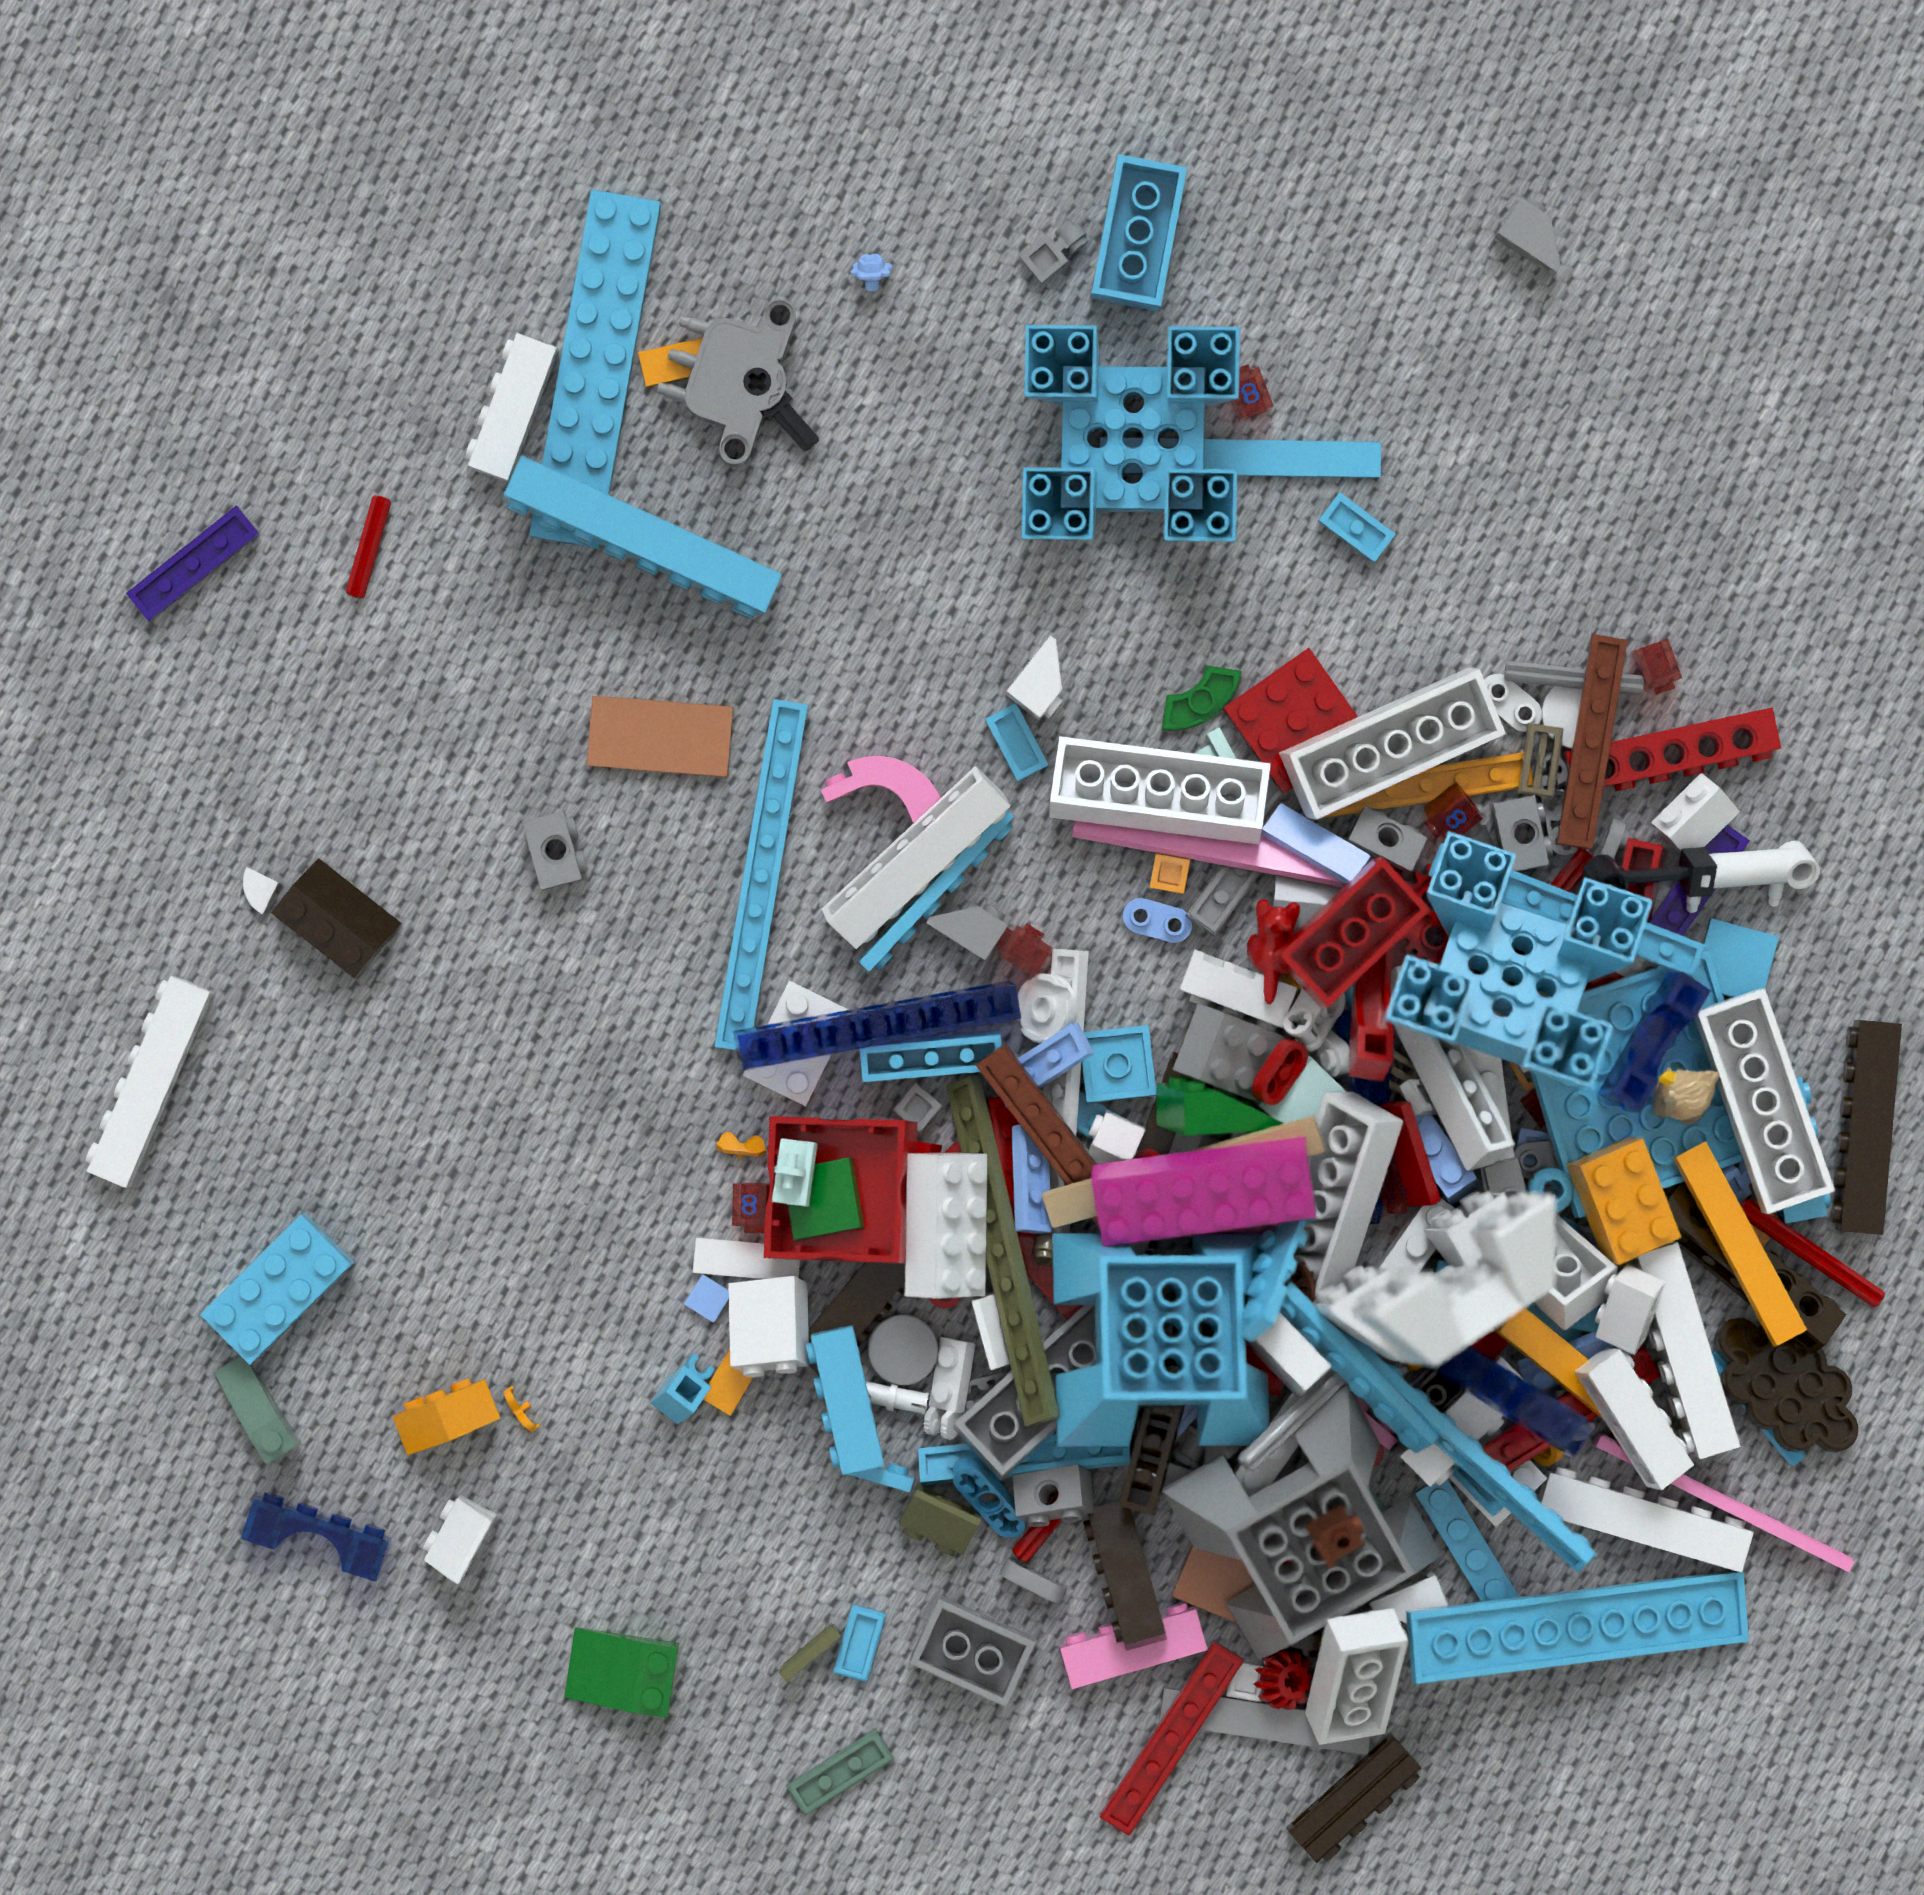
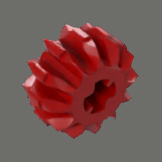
(1284, 1679)

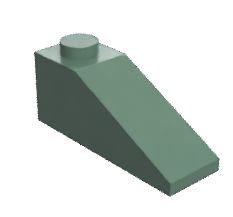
(256, 1410)

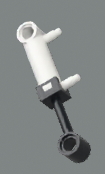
(1702, 871)

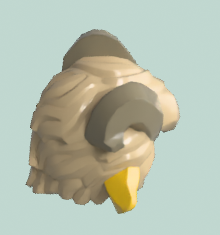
(1684, 1094)

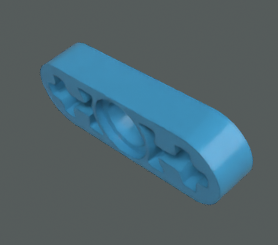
(987, 1483)

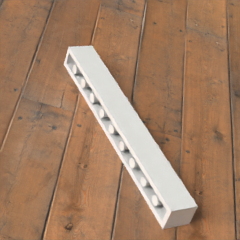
(1407, 1251)

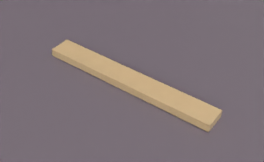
(1077, 1200)

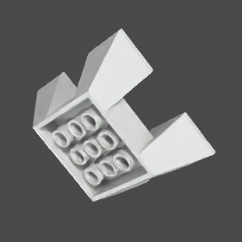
(1497, 1265)

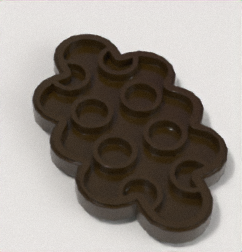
(1786, 1388)

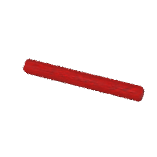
(1813, 1254)

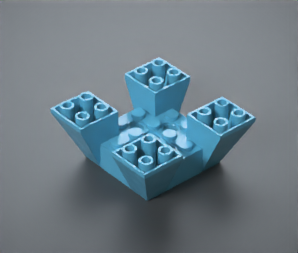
(1067, 371)
(1558, 960)
(1211, 1287)

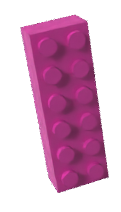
(1203, 1191)

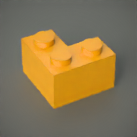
(445, 1415)

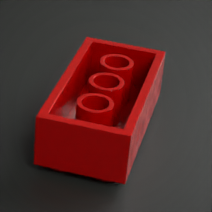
(1351, 932)

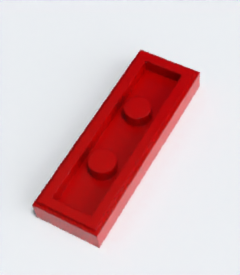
(1412, 1157)

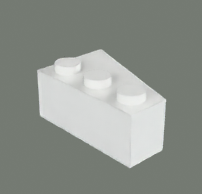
(1237, 990)

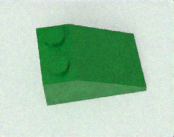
(1197, 1110)
(622, 1671)

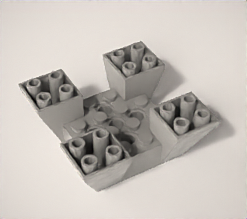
(1264, 1533)

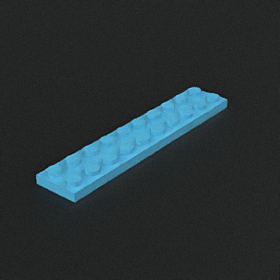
(599, 344)
(1577, 1626)

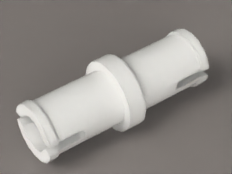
(897, 1398)

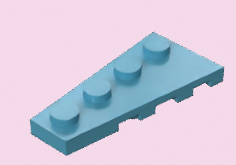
(1271, 1272)

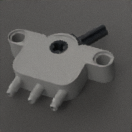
(722, 375)

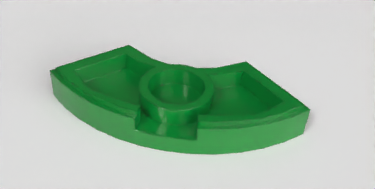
(1201, 702)

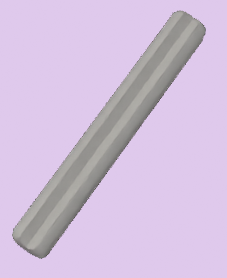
(1563, 677)
(1291, 1420)

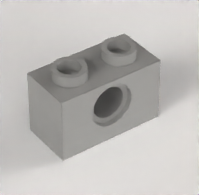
(1525, 811)
(539, 834)
(1404, 840)
(1035, 1487)

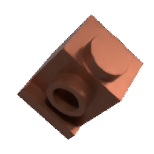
(1336, 1534)

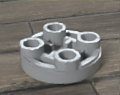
(903, 1349)

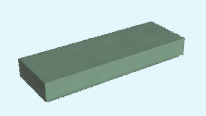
(840, 1772)

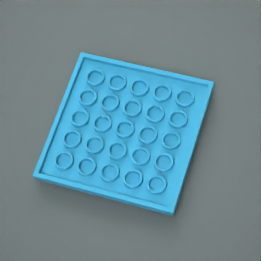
(1586, 1122)

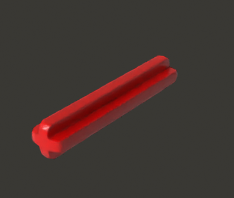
(368, 546)

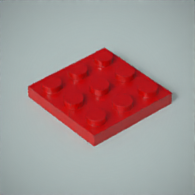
(1287, 710)

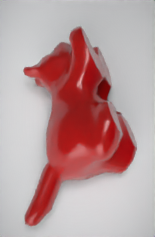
(1274, 929)

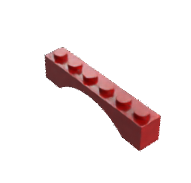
(1370, 1034)

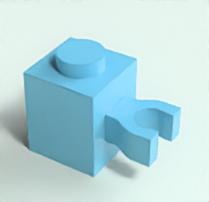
(683, 1391)

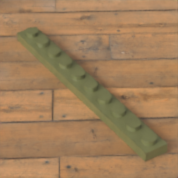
(1005, 1258)

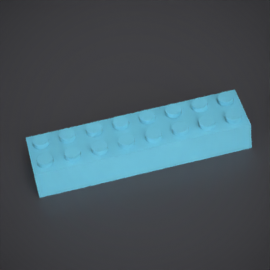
(641, 537)

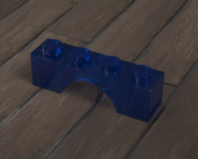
(1637, 1066)
(359, 1549)

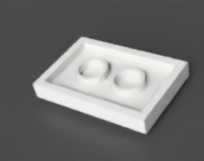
(798, 1077)

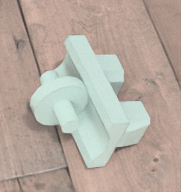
(794, 1172)

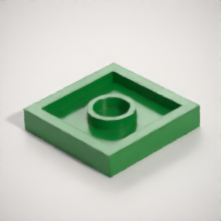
(832, 1203)

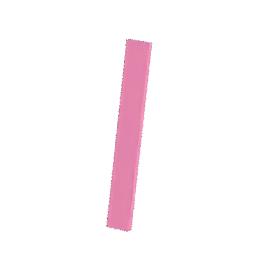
(1263, 858)
(1741, 1511)

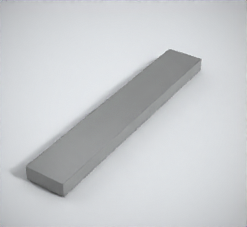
(1262, 1722)

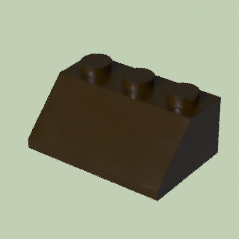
(336, 918)

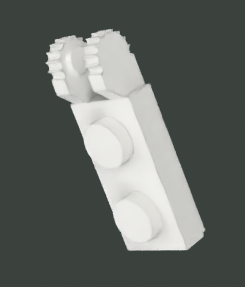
(949, 1386)

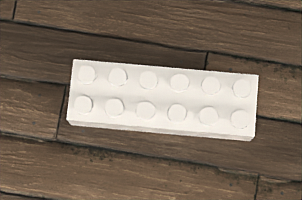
(1392, 743)
(1159, 790)
(1763, 1101)
(1346, 1183)
(1686, 1357)

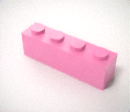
(1102, 1658)

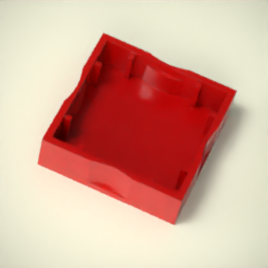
(880, 1167)

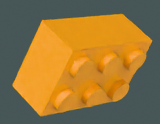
(1623, 1200)

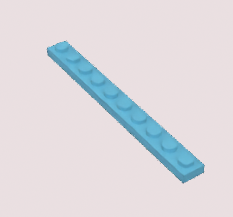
(761, 870)
(1488, 1473)

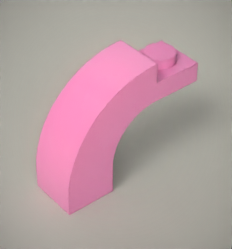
(886, 772)

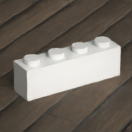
(512, 408)
(1634, 1417)

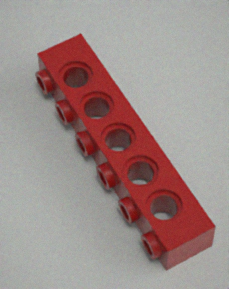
(1758, 725)

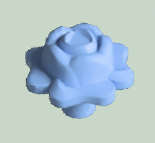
(871, 270)

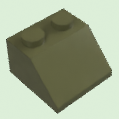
(940, 1520)

